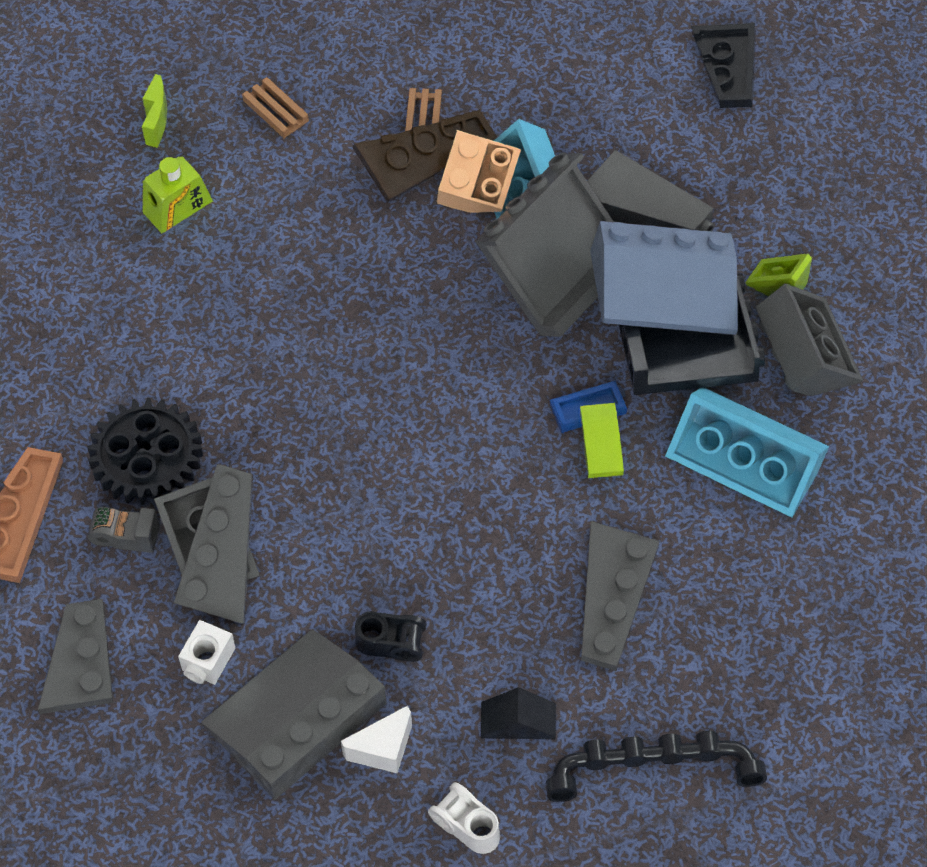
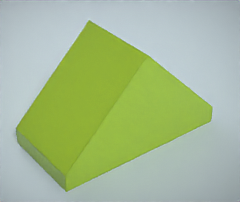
(775, 272)

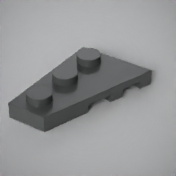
(80, 661)

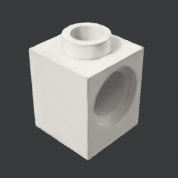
(206, 639)

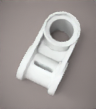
(461, 814)

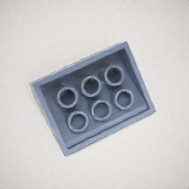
(666, 277)

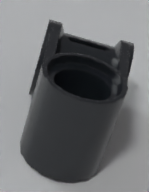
(392, 637)

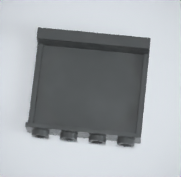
(545, 245)

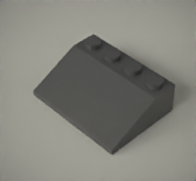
(296, 712)

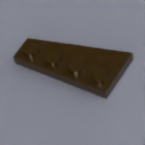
(413, 156)

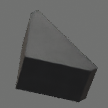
(518, 716)

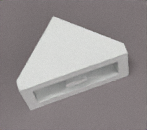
(380, 743)

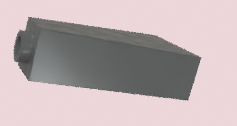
(644, 198)

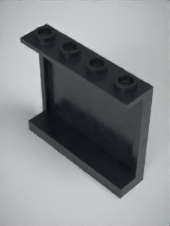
(693, 359)

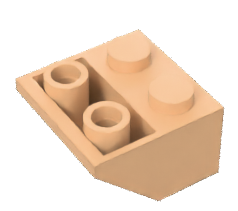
(477, 174)

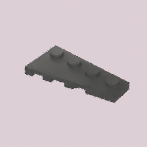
(219, 554)
(614, 587)

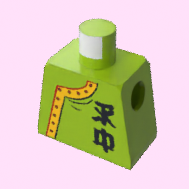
(173, 193)

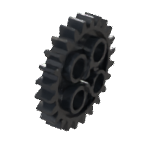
(145, 451)

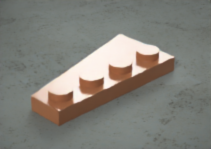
(23, 508)

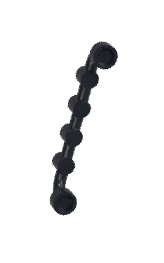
(563, 787)

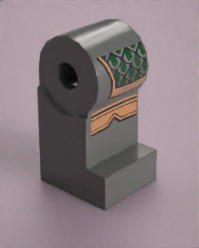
(124, 529)

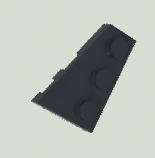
(729, 61)

